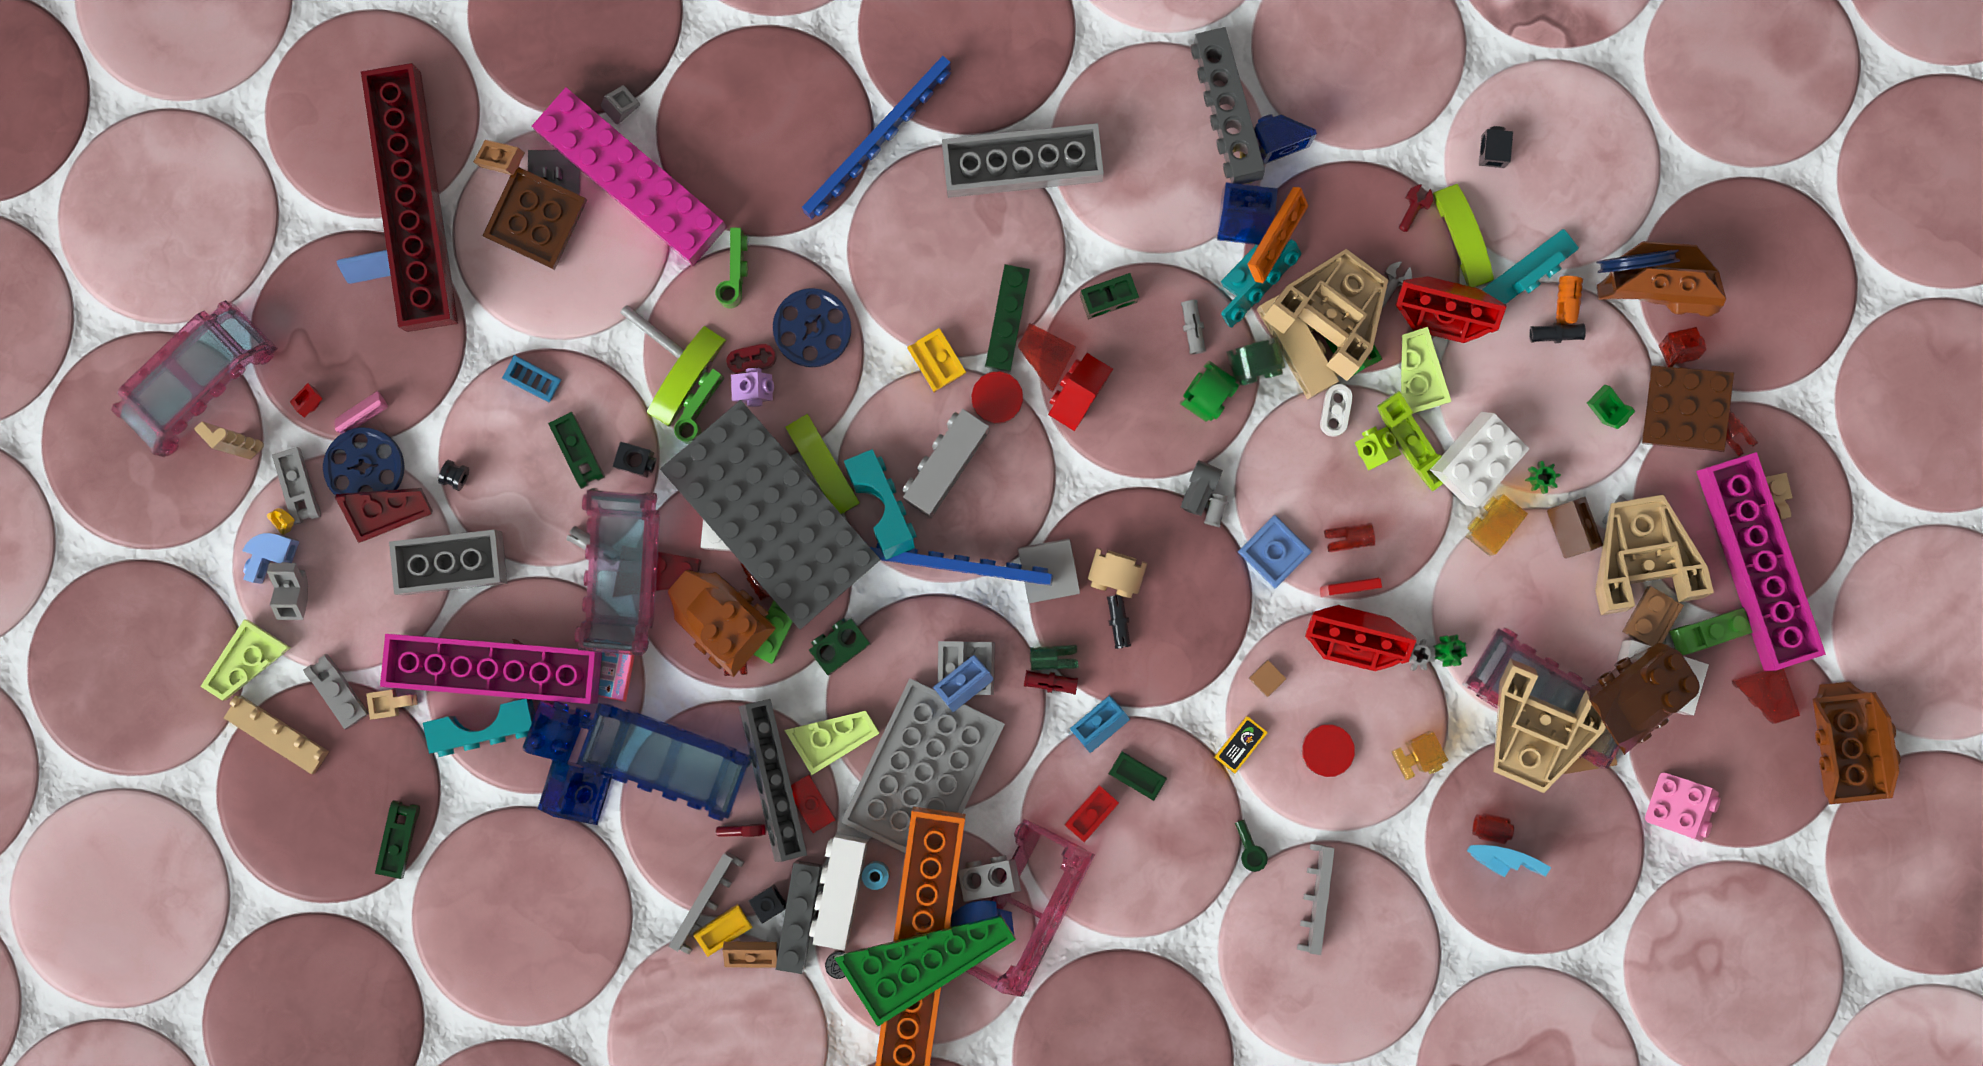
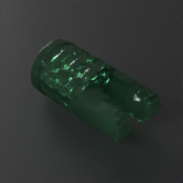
(1047, 658)

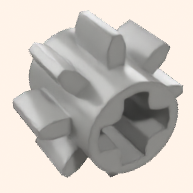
(1426, 658)

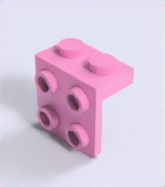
(1682, 806)

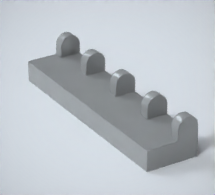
(1319, 899)
(703, 900)

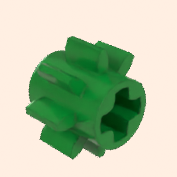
(1548, 471)
(1450, 650)

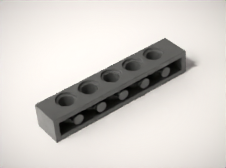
(1217, 44)
(772, 780)

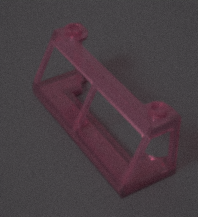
(1075, 865)

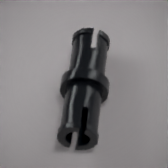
(1557, 333)
(1118, 621)

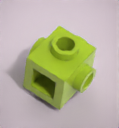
(1377, 447)

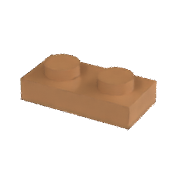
(499, 157)
(750, 954)

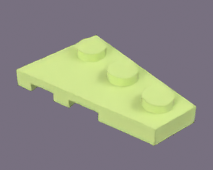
(1421, 373)
(243, 659)
(831, 739)

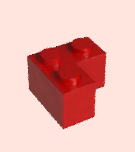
(1079, 390)

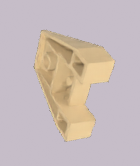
(1341, 303)
(1644, 545)
(1535, 737)

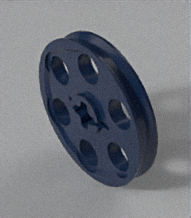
(1638, 261)
(806, 315)
(354, 458)

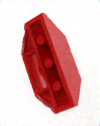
(1449, 309)
(1359, 638)

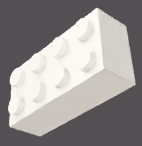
(840, 891)

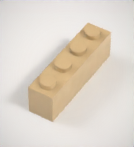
(1302, 354)

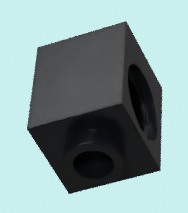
(1496, 147)
(624, 454)
(768, 903)

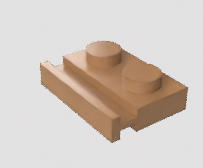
(1652, 617)

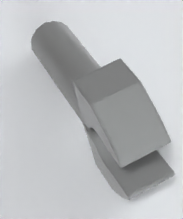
(1392, 281)

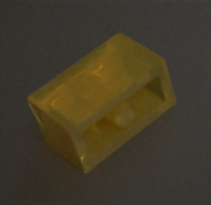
(1495, 524)

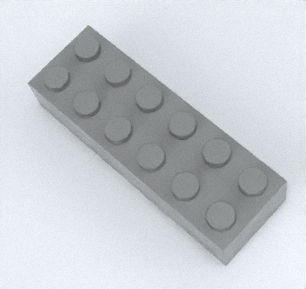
(1022, 160)

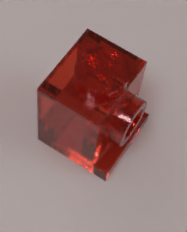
(1682, 346)

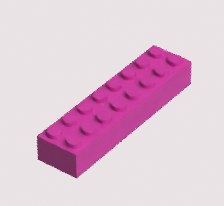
(629, 176)
(1761, 562)
(491, 668)

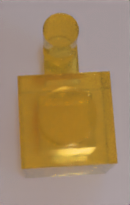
(1424, 752)

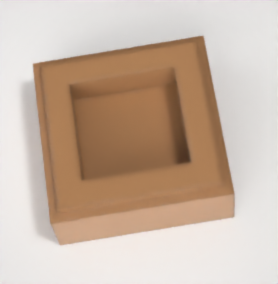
(1267, 678)

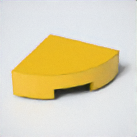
(281, 520)

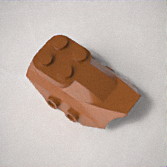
(1682, 286)
(719, 619)
(1855, 744)

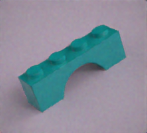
(868, 477)
(448, 733)

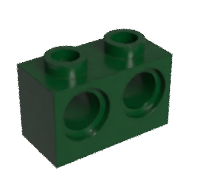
(1109, 296)
(843, 652)

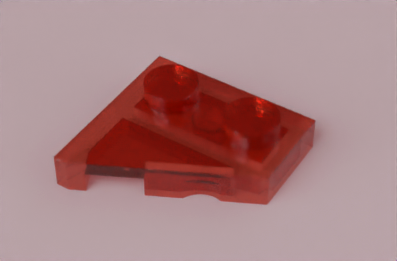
(1046, 354)
(1770, 693)

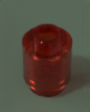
(1493, 828)

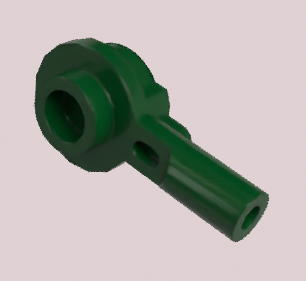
(1253, 857)

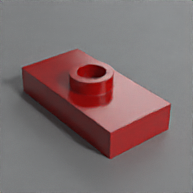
(811, 804)
(1091, 813)

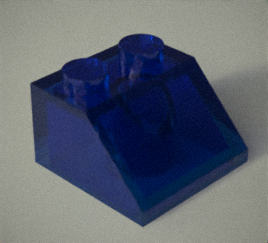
(1281, 137)
(574, 793)

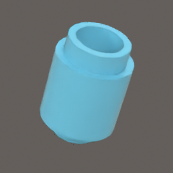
(882, 869)

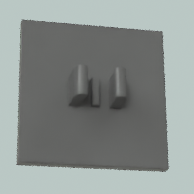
(554, 168)

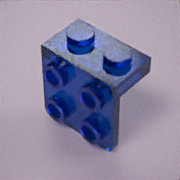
(555, 730)

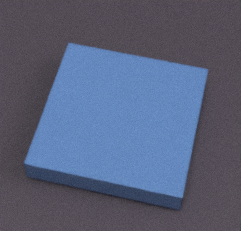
(1274, 551)

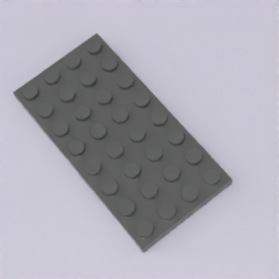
(770, 514)

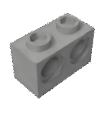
(990, 884)

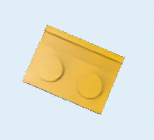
(936, 360)

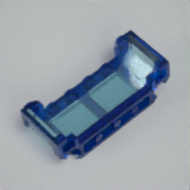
(664, 759)

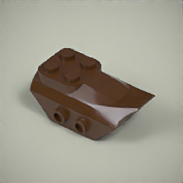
(1643, 693)

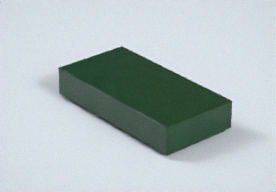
(1137, 776)

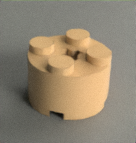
(1116, 572)

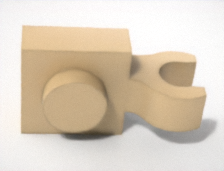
(1780, 492)
(386, 703)

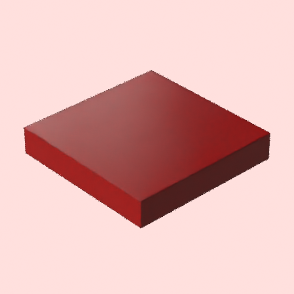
(1350, 587)

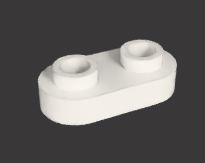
(1336, 411)

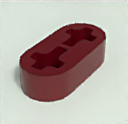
(750, 352)

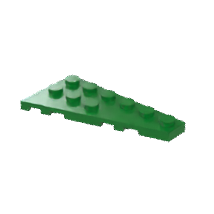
(907, 970)

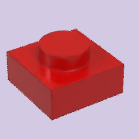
(306, 400)

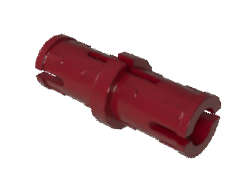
(1050, 682)

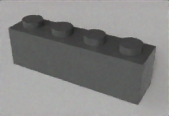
(798, 917)

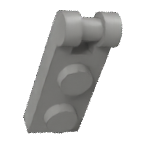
(296, 484)
(336, 692)

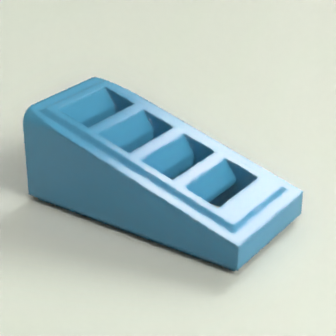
(527, 387)

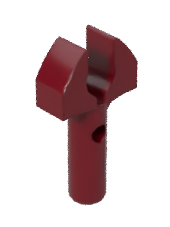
(1415, 206)
(743, 830)

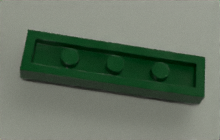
(1007, 318)

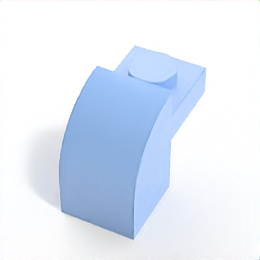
(267, 548)

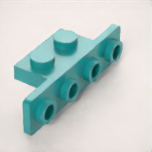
(1530, 269)
(1247, 291)

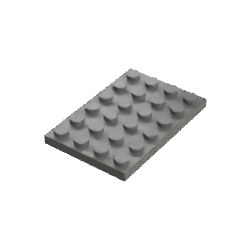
(921, 761)

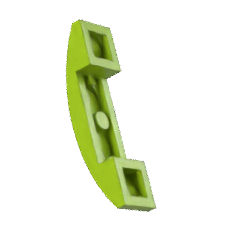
(1465, 235)
(684, 375)
(1410, 438)
(822, 464)

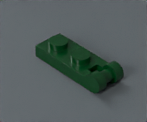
(576, 449)
(397, 840)

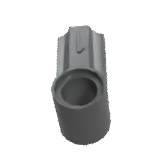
(1203, 482)

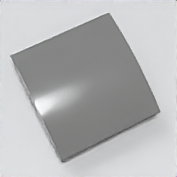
(1059, 560)
(953, 654)

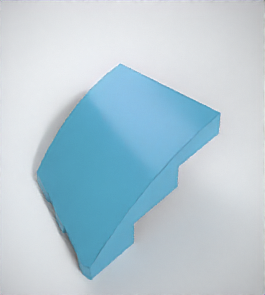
(1502, 859)

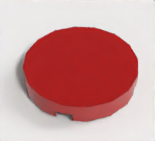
(997, 397)
(1328, 750)

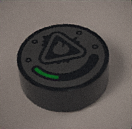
(832, 967)

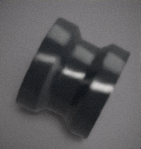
(453, 475)

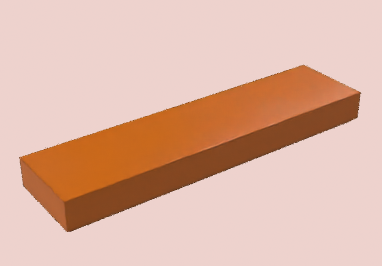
(1278, 235)

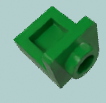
(1610, 408)

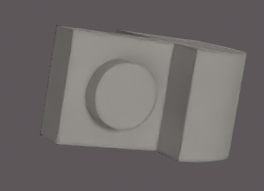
(289, 591)

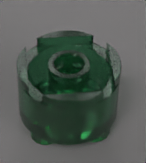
(1256, 360)

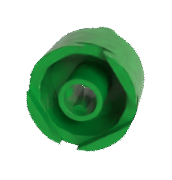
(1208, 392)

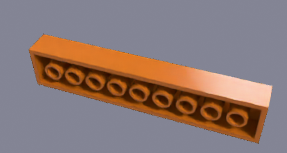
(922, 908)

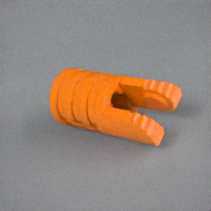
(1569, 299)

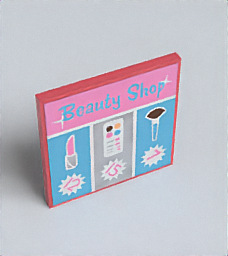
(615, 675)

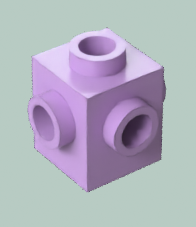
(752, 387)

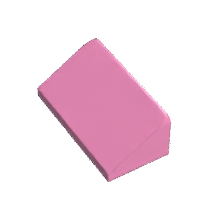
(360, 413)

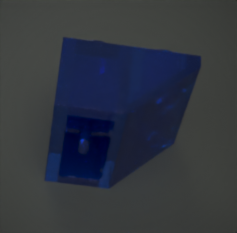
(1246, 213)

